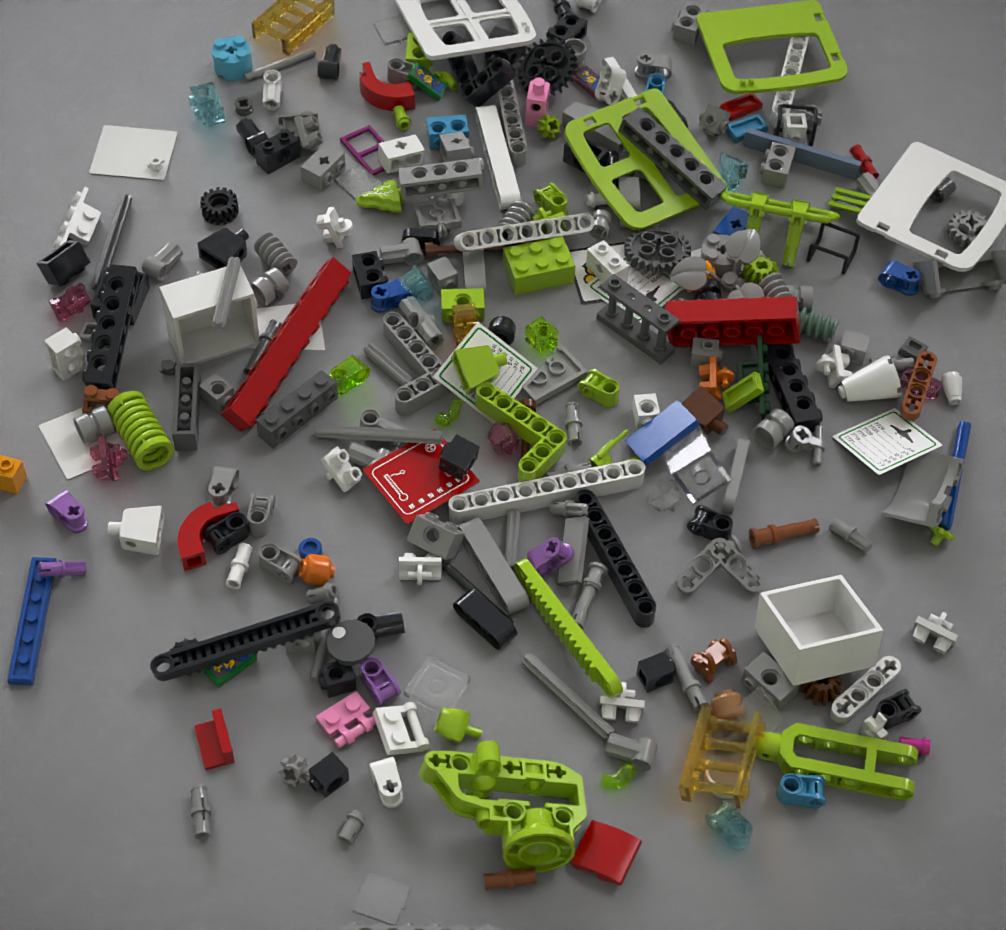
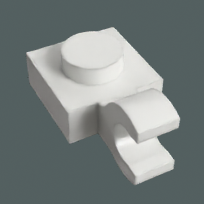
(874, 727)

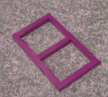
(358, 156)

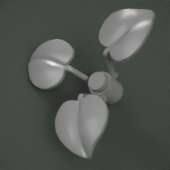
(743, 246)

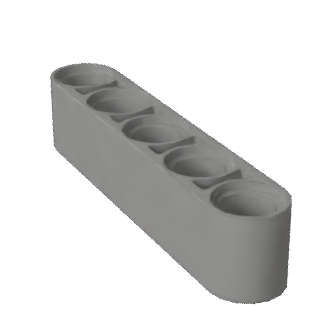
(493, 567)

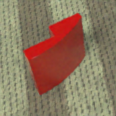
(606, 852)

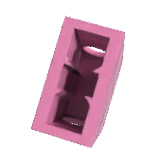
(537, 94)

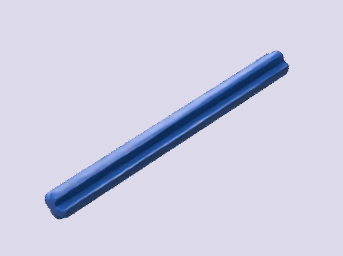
(959, 451)

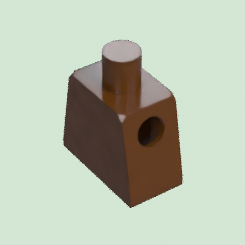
(706, 411)

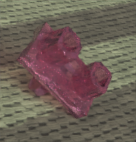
(70, 302)
(110, 456)

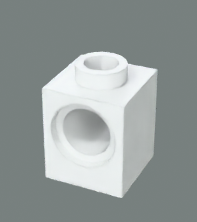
(644, 408)

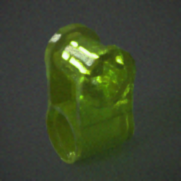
(349, 374)

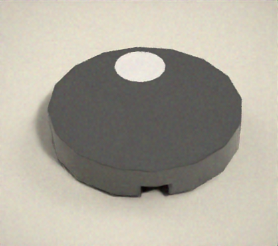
(351, 642)

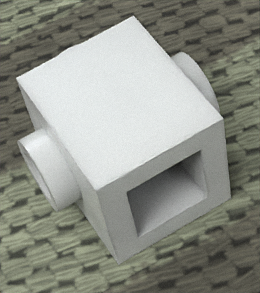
(795, 127)

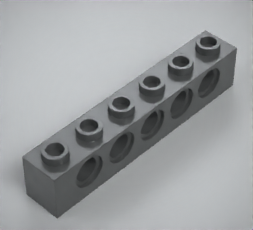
(672, 158)

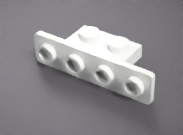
(80, 223)

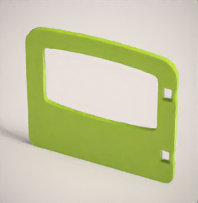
(769, 22)

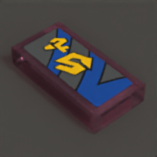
(587, 80)

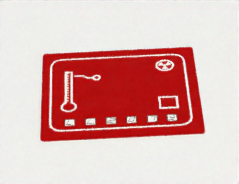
(413, 479)

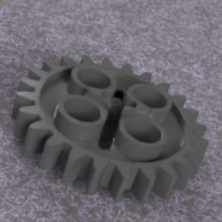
(641, 250)

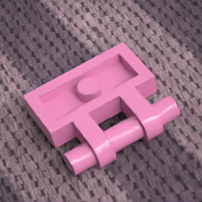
(344, 714)

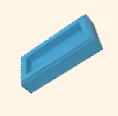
(737, 130)

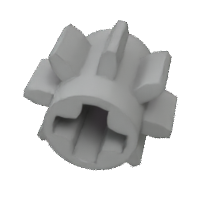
(810, 116)
(291, 764)

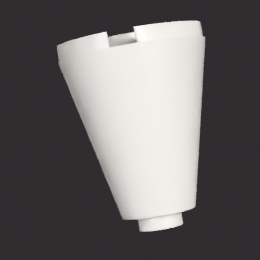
(872, 382)

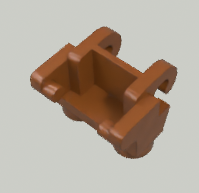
(94, 396)
(717, 651)

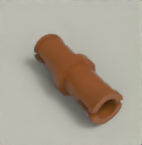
(510, 878)

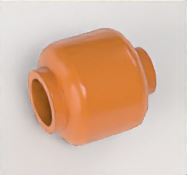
(316, 569)

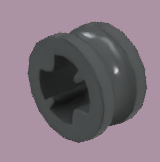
(243, 111)

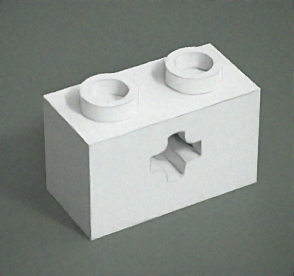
(401, 153)
(605, 262)

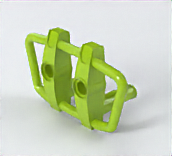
(797, 212)

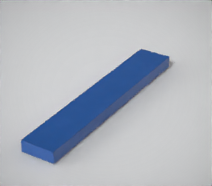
(31, 625)

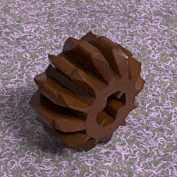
(822, 690)

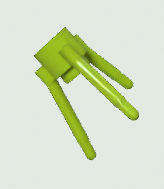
(602, 456)

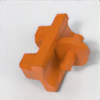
(716, 377)

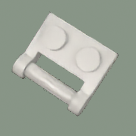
(393, 730)

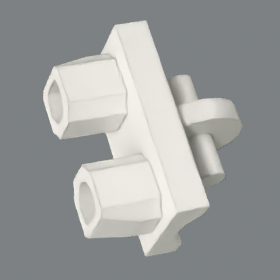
(336, 227)
(833, 366)
(340, 469)
(419, 567)
(944, 637)
(632, 706)

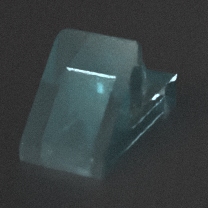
(732, 170)

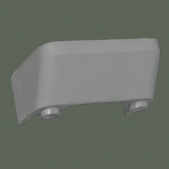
(938, 279)

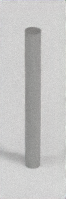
(280, 64)
(322, 647)

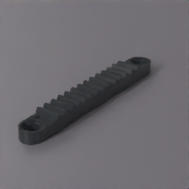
(245, 641)

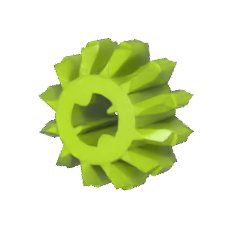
(759, 269)

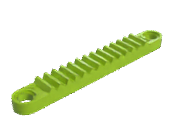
(567, 629)

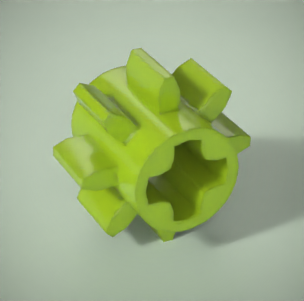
(548, 126)

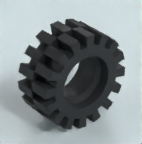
(218, 197)

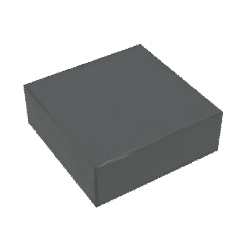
(912, 348)

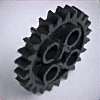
(544, 61)

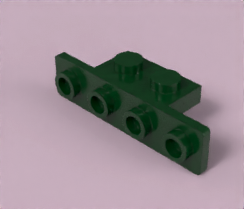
(762, 367)

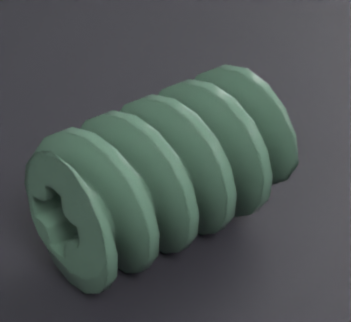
(817, 325)

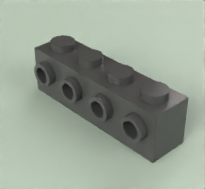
(297, 409)

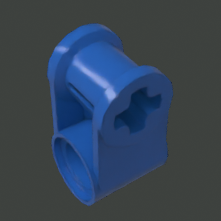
(899, 277)
(389, 294)

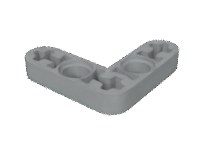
(715, 560)

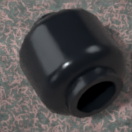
(503, 328)

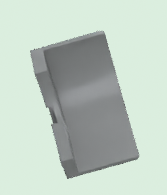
(926, 489)

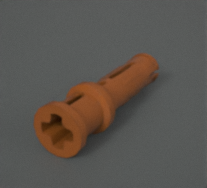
(773, 534)

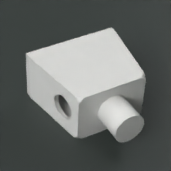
(140, 529)

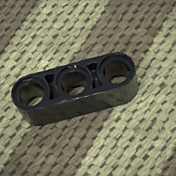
(485, 619)

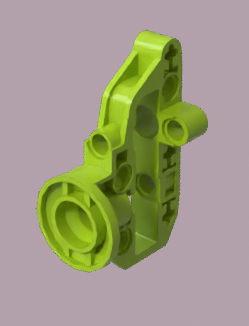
(528, 836)

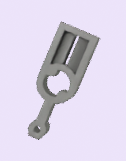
(630, 190)

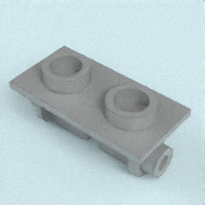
(287, 121)

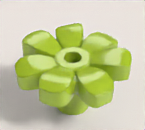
(939, 534)

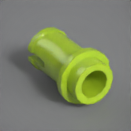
(402, 120)

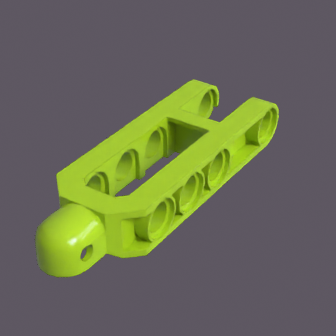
(780, 750)

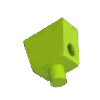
(477, 366)

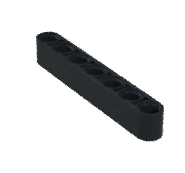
(617, 566)

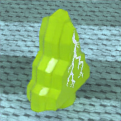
(384, 197)

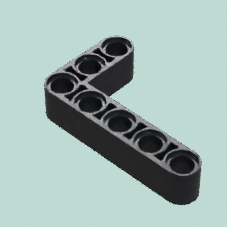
(477, 86)

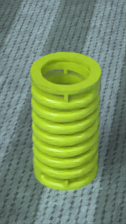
(140, 430)

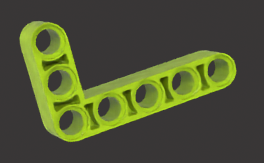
(545, 437)

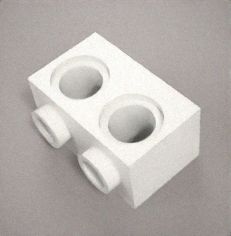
(65, 353)

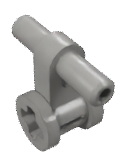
(807, 442)

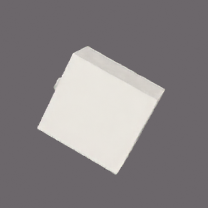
(190, 312)
(818, 629)

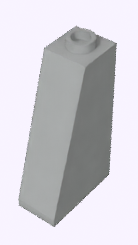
(602, 136)

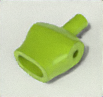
(453, 725)

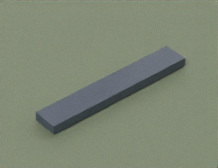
(805, 154)

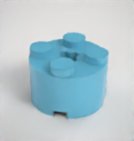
(232, 57)

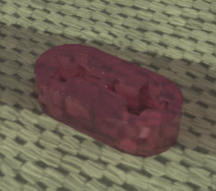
(935, 384)

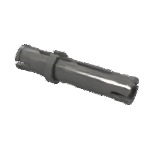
(264, 340)

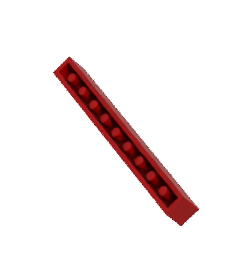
(286, 344)

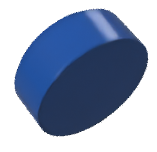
(310, 546)

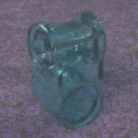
(417, 284)
(727, 822)

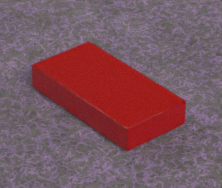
(742, 106)

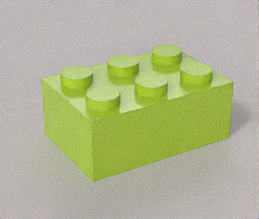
(538, 265)

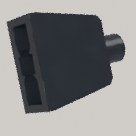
(509, 54)
(222, 245)

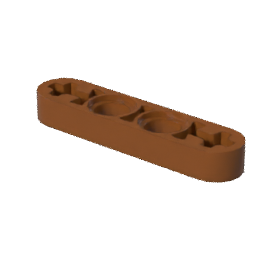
(918, 385)

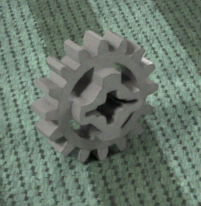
(965, 226)

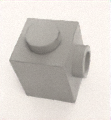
(702, 350)

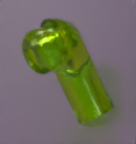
(621, 778)

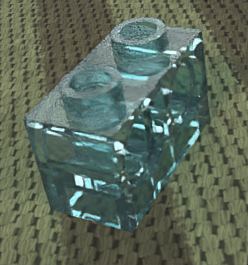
(207, 104)

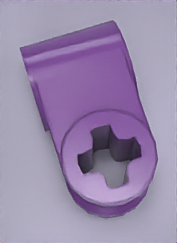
(68, 511)
(547, 557)
(381, 684)

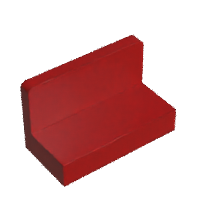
(214, 741)

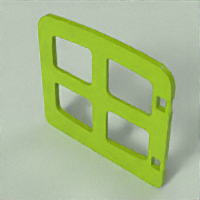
(602, 176)

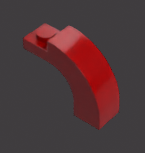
(385, 95)
(192, 529)

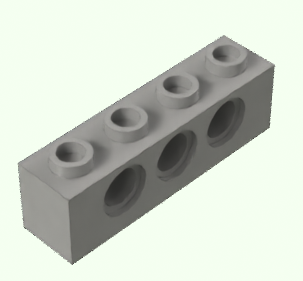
(441, 178)

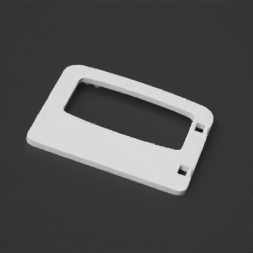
(908, 189)

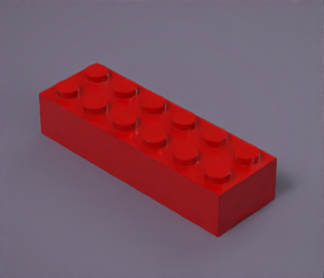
(736, 321)

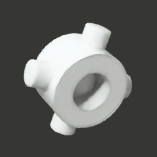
(156, 163)

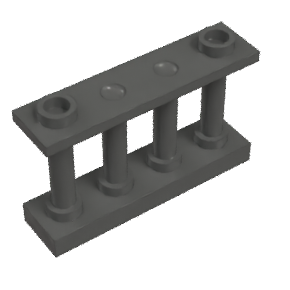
(631, 329)

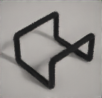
(811, 133)
(812, 248)

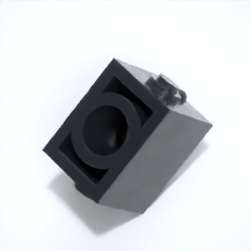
(458, 457)

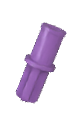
(62, 568)

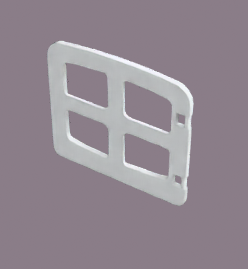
(435, 49)

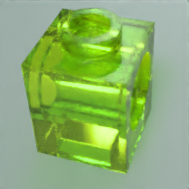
(542, 335)

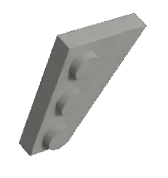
(556, 375)

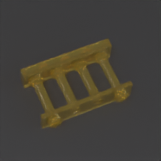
(298, 32)
(702, 742)

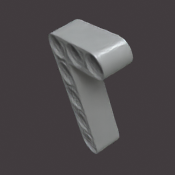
(421, 359)

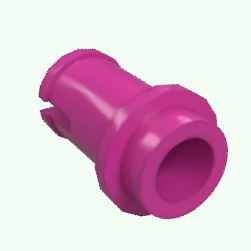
(922, 745)

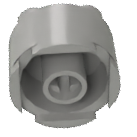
(715, 252)

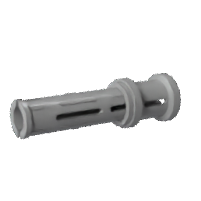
(590, 587)

